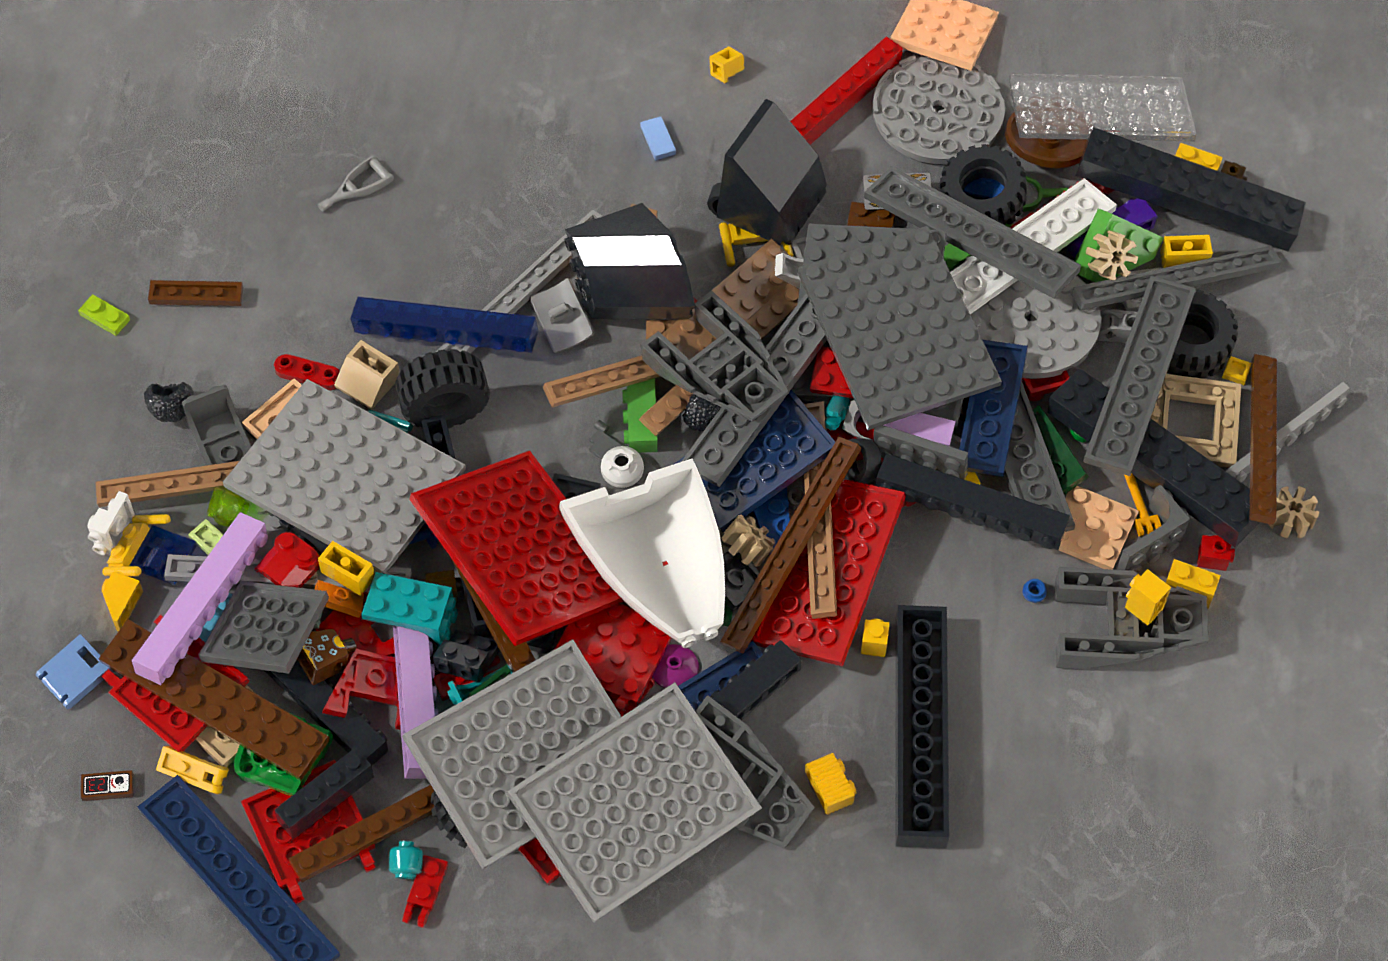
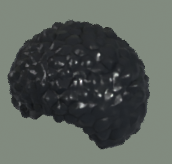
(166, 401)
(699, 413)

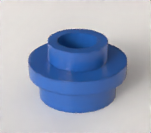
(1034, 584)

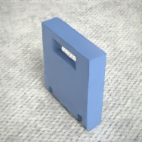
(69, 675)

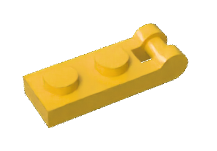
(192, 769)

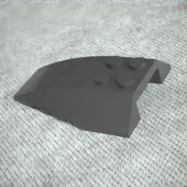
(780, 798)

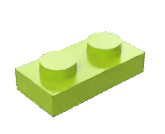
(104, 315)

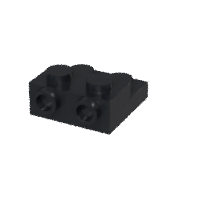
(738, 579)
(466, 655)

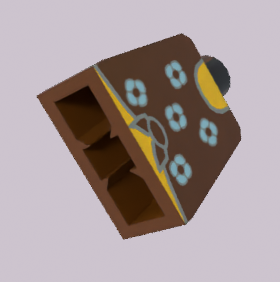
(325, 655)

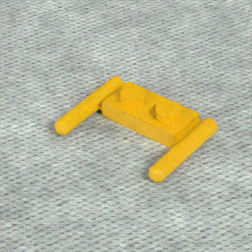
(736, 235)
(129, 544)

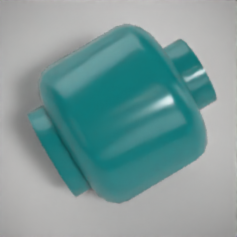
(405, 860)

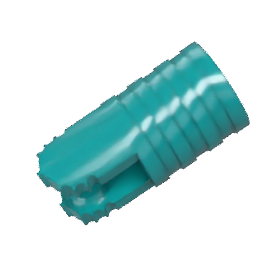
(836, 411)

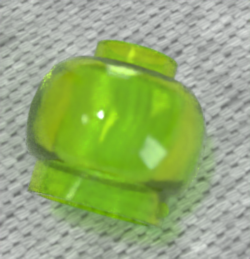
(226, 506)

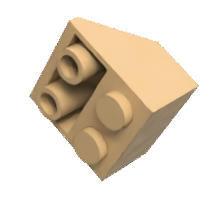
(367, 374)

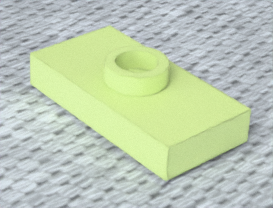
(206, 536)

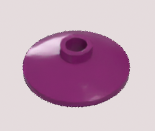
(687, 668)

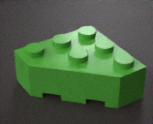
(1146, 243)

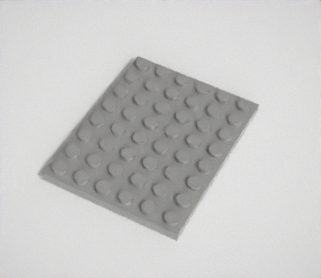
(341, 475)
(505, 737)
(633, 801)

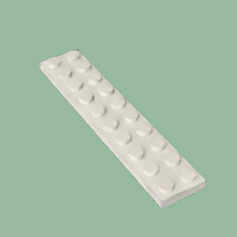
(1051, 226)

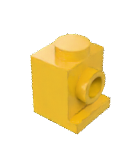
(726, 64)

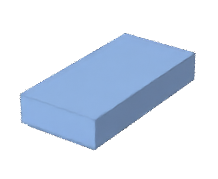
(658, 138)

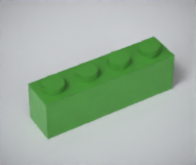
(639, 399)

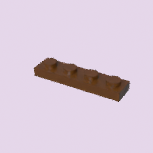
(195, 293)

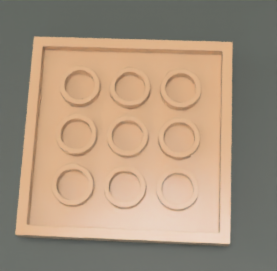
(945, 30)

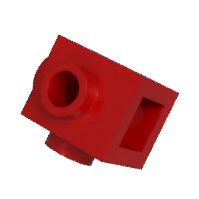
(1214, 553)

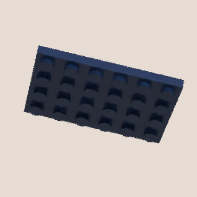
(778, 456)

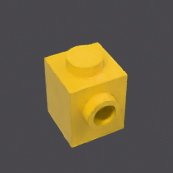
(875, 637)

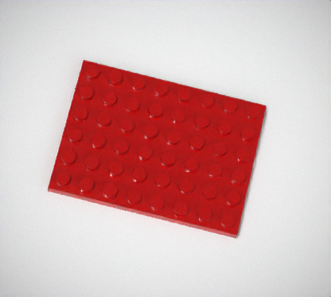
(515, 546)

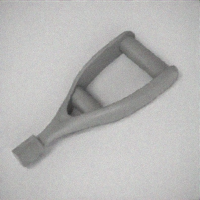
(353, 191)

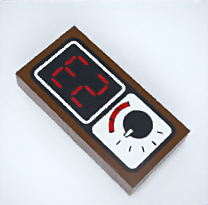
(107, 785)

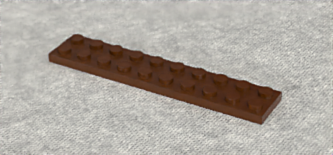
(223, 705)

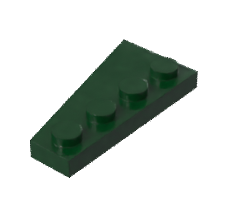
(1067, 467)

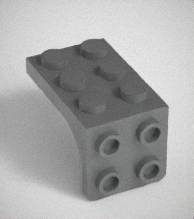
(216, 426)
(1163, 539)

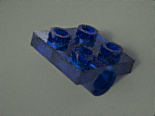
(155, 549)

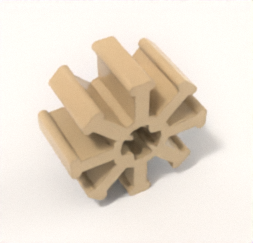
(1111, 255)
(1295, 512)
(748, 540)

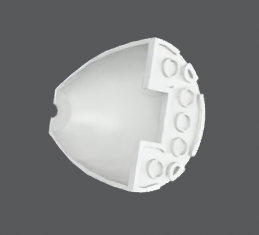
(650, 524)

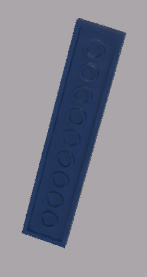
(234, 875)

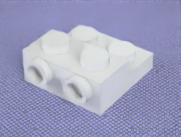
(107, 526)

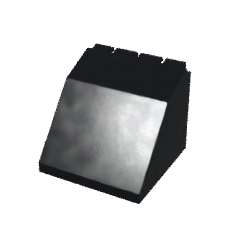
(770, 178)

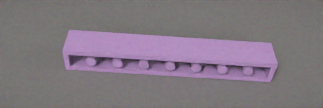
(200, 598)
(414, 688)

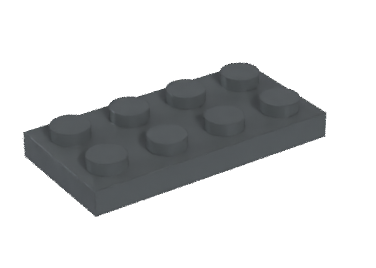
(921, 451)

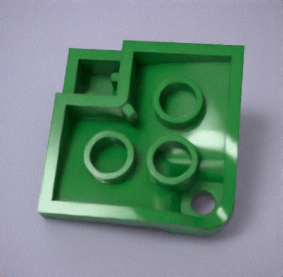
(269, 774)

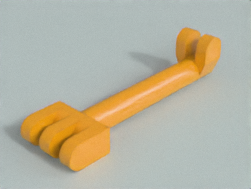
(1144, 520)

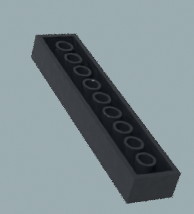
(1191, 189)
(1164, 460)
(921, 727)

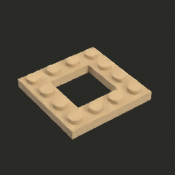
(1224, 396)

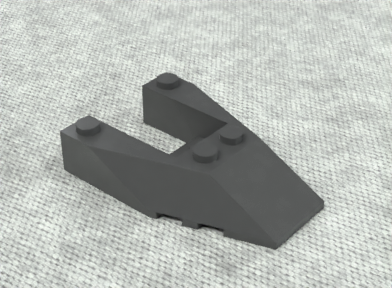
(729, 371)
(1128, 639)

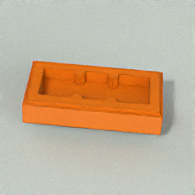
(342, 599)

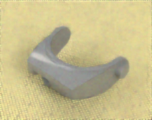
(851, 419)

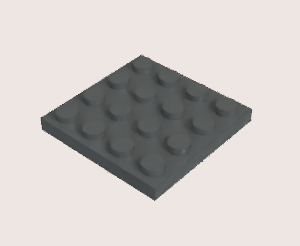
(264, 626)

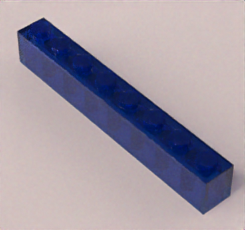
(444, 324)

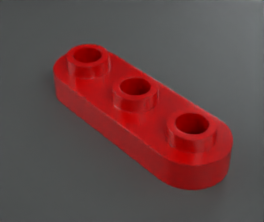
(296, 368)

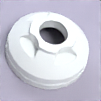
(622, 475)

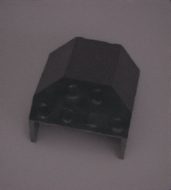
(629, 267)

